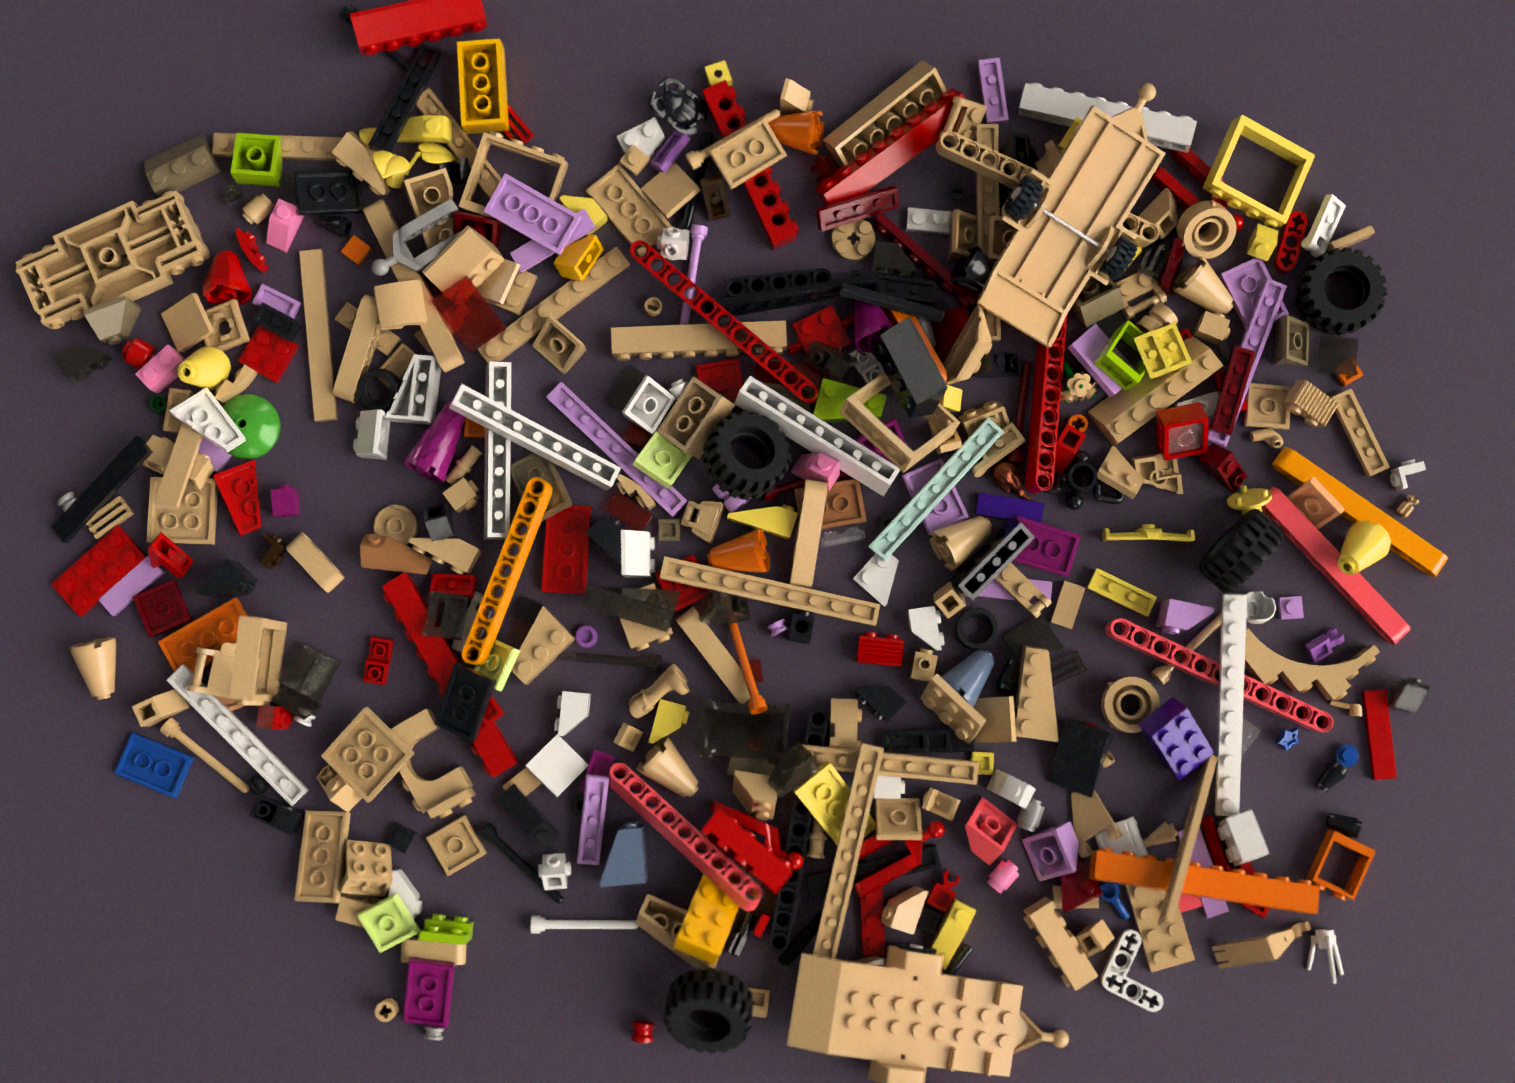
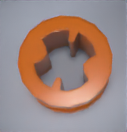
(1083, 421)

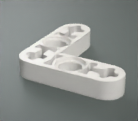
(1121, 971)

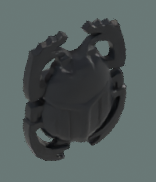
(679, 107)

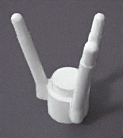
(1326, 940)

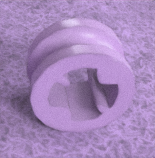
(777, 627)

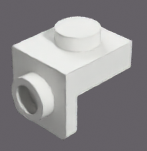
(1408, 467)

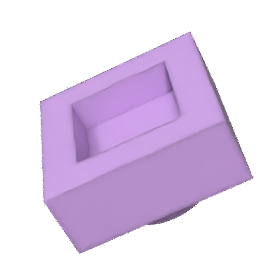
(1290, 607)

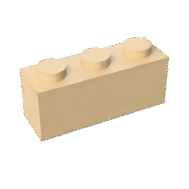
(160, 457)

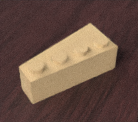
(1034, 697)
(664, 923)

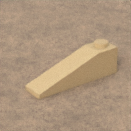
(425, 194)

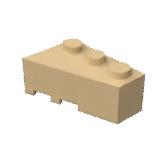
(541, 646)

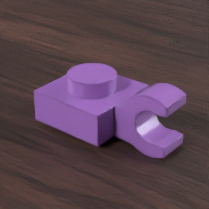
(1322, 645)

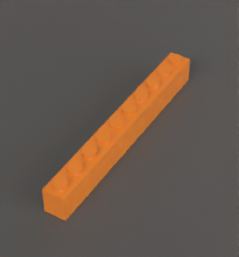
(1205, 882)

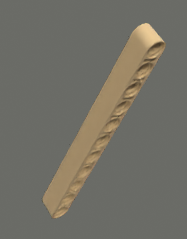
(1018, 169)

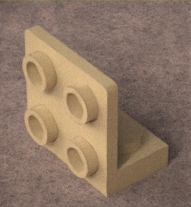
(367, 868)

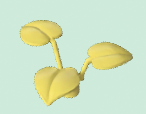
(396, 167)

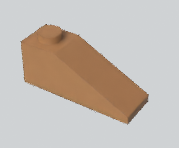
(389, 554)

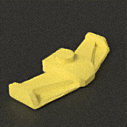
(1148, 532)

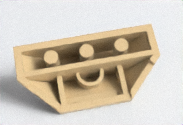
(968, 348)

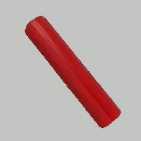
(1214, 842)

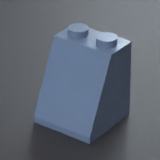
(627, 857)

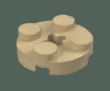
(859, 250)

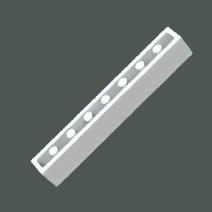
(1063, 108)
(817, 435)
(534, 437)
(497, 457)

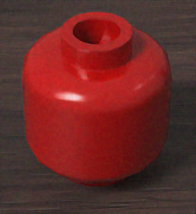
(138, 353)

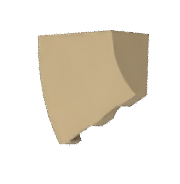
(1158, 472)

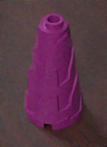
(437, 446)

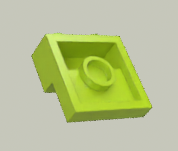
(446, 930)

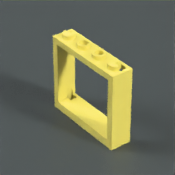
(1275, 144)

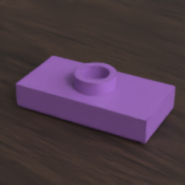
(669, 151)

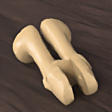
(669, 680)

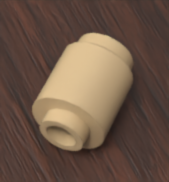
(258, 209)

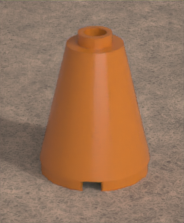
(799, 130)
(742, 554)

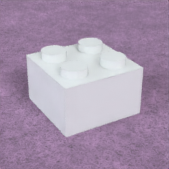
(1242, 838)

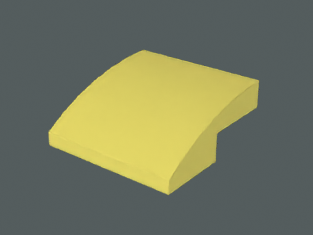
(1162, 350)

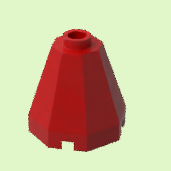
(226, 280)

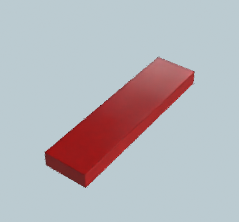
(1379, 734)

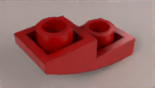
(250, 248)
(378, 660)

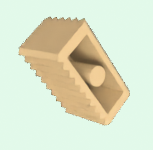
(1310, 403)

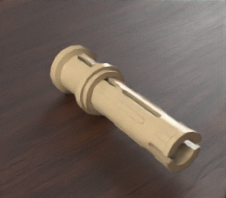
(816, 841)

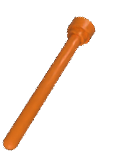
(756, 702)

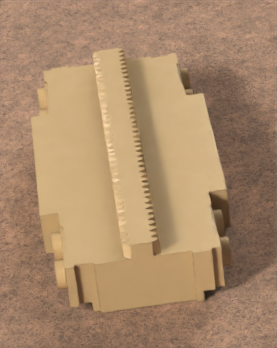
(112, 256)

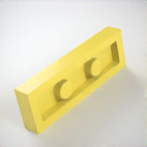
(1121, 592)

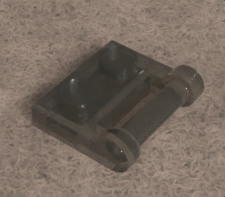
(453, 616)

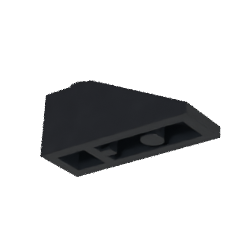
(528, 818)

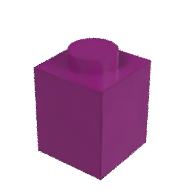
(285, 501)

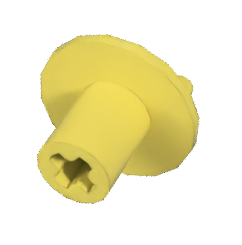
(1249, 499)

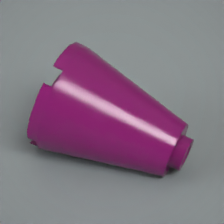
(868, 326)

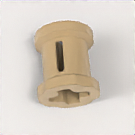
(385, 1016)

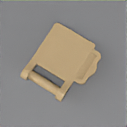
(221, 670)

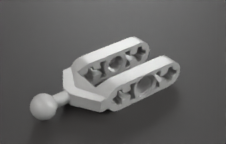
(411, 230)

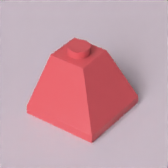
(989, 831)

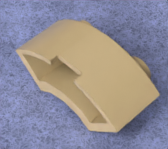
(844, 723)

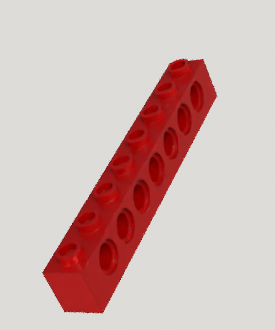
(777, 235)

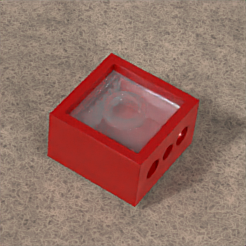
(1182, 431)

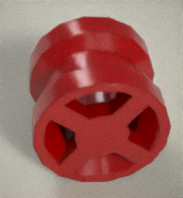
(642, 1031)

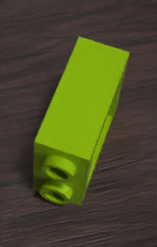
(1116, 367)

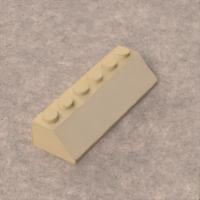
(885, 112)
(1130, 410)

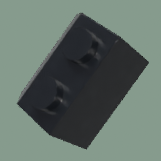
(607, 535)
(228, 580)

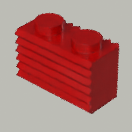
(879, 650)

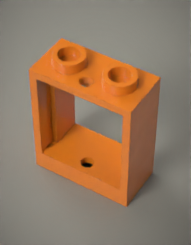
(1365, 857)

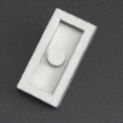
(928, 221)

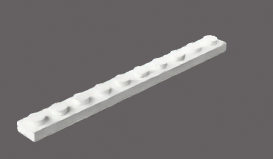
(1230, 704)

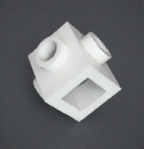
(674, 243)
(554, 866)

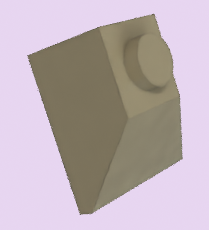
(113, 319)

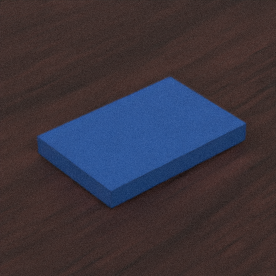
(154, 765)

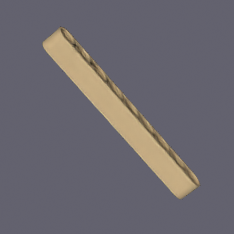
(435, 329)

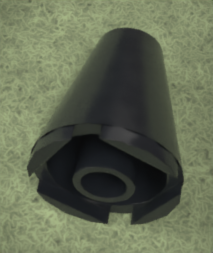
(973, 270)

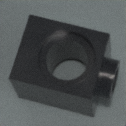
(799, 637)

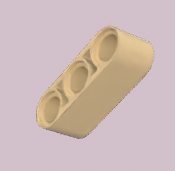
(315, 562)
(433, 950)

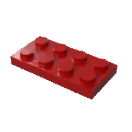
(567, 551)
(98, 570)

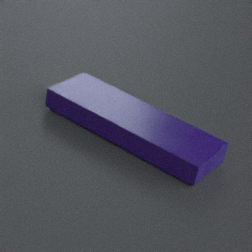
(1007, 508)

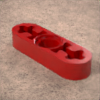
(1292, 258)

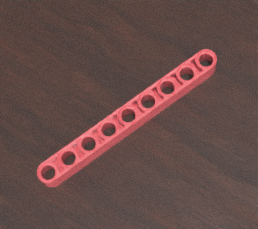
(1325, 558)
(686, 846)

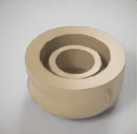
(1215, 238)
(1112, 697)

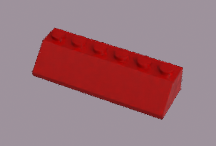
(415, 23)

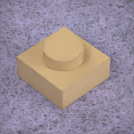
(634, 160)
(628, 737)

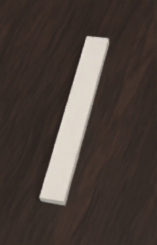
(239, 737)

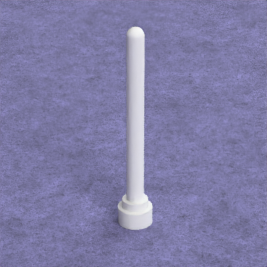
(540, 924)

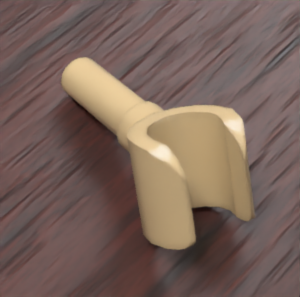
(1354, 709)

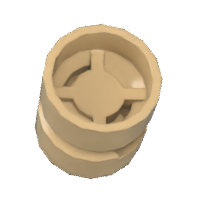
(1158, 317)

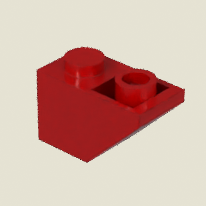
(1067, 446)
(274, 717)

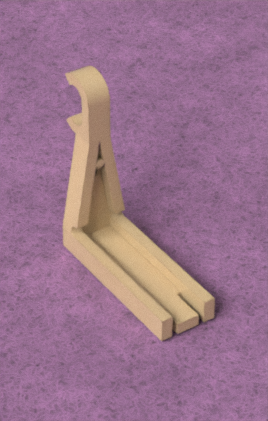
(1259, 948)

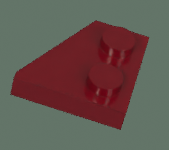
(1173, 266)
(1077, 887)

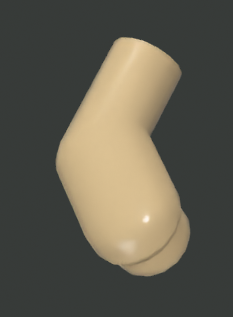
(1268, 435)

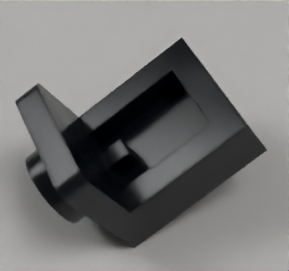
(457, 170)

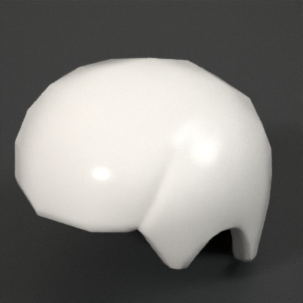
(1259, 607)

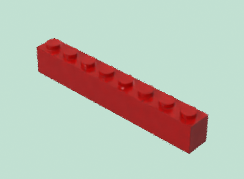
(890, 152)

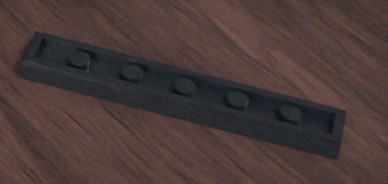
(405, 99)
(102, 489)
(819, 881)

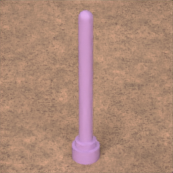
(698, 234)

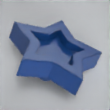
(1288, 738)

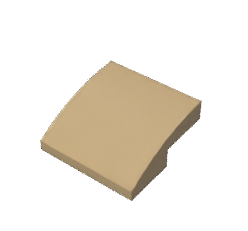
(499, 282)
(400, 304)

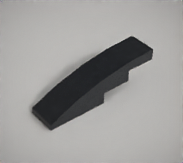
(925, 742)

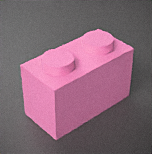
(161, 369)

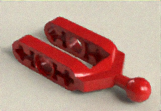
(1198, 170)
(763, 828)
(899, 868)

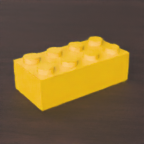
(482, 86)
(707, 922)

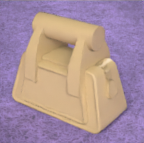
(706, 520)

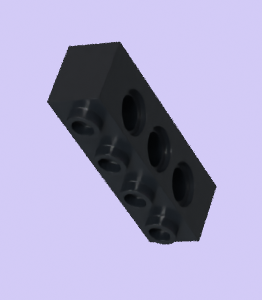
(992, 559)

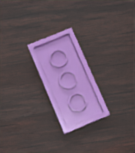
(532, 214)

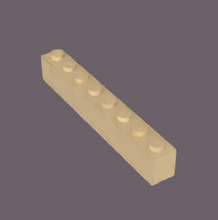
(691, 340)

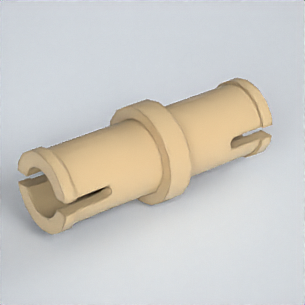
(463, 465)

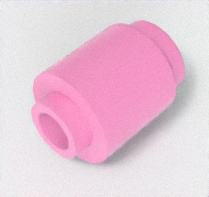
(1003, 876)

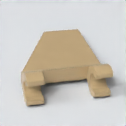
(1091, 819)

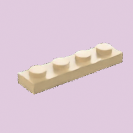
(1360, 433)

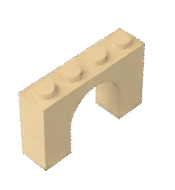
(427, 792)

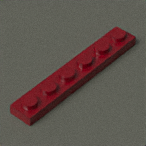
(919, 255)

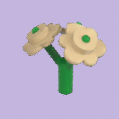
(1076, 386)

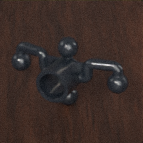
(1093, 487)

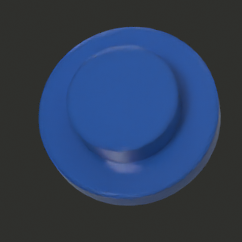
(1347, 755)

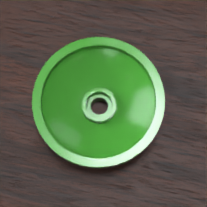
(261, 426)

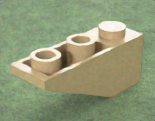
(359, 158)
(453, 551)

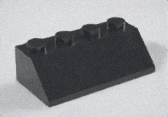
(910, 369)

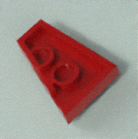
(240, 496)

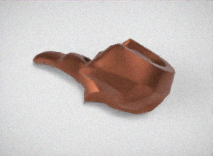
(1008, 477)

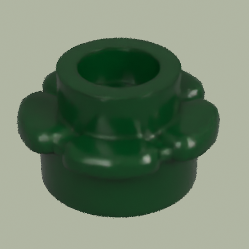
(154, 404)

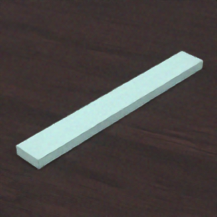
(936, 489)

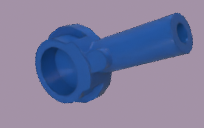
(1111, 894)

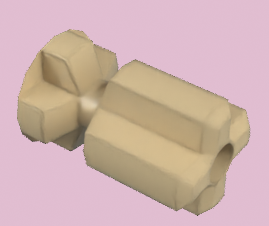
(1406, 507)

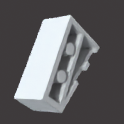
(418, 393)

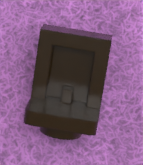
(274, 555)

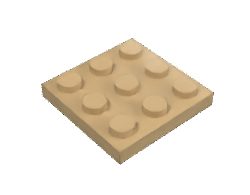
(193, 520)
(367, 754)

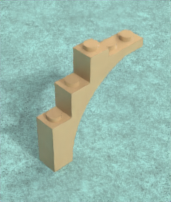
(1329, 679)

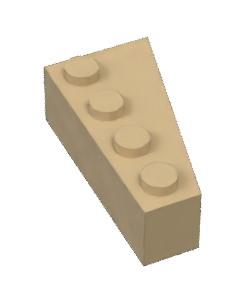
(1060, 943)

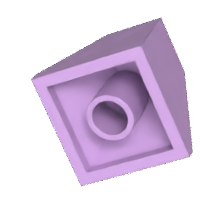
(1053, 851)

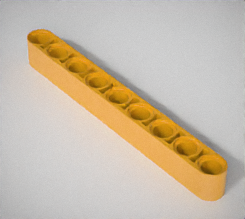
(1403, 541)
(498, 578)

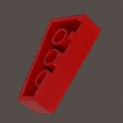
(747, 852)

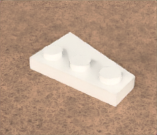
(209, 419)

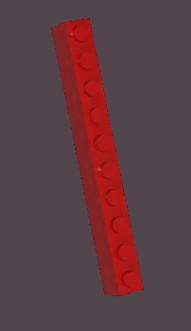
(440, 658)

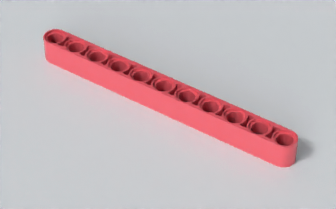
(1207, 674)

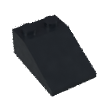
(1080, 757)

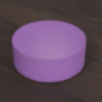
(586, 636)

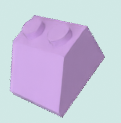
(1180, 615)

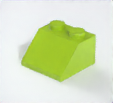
(257, 160)

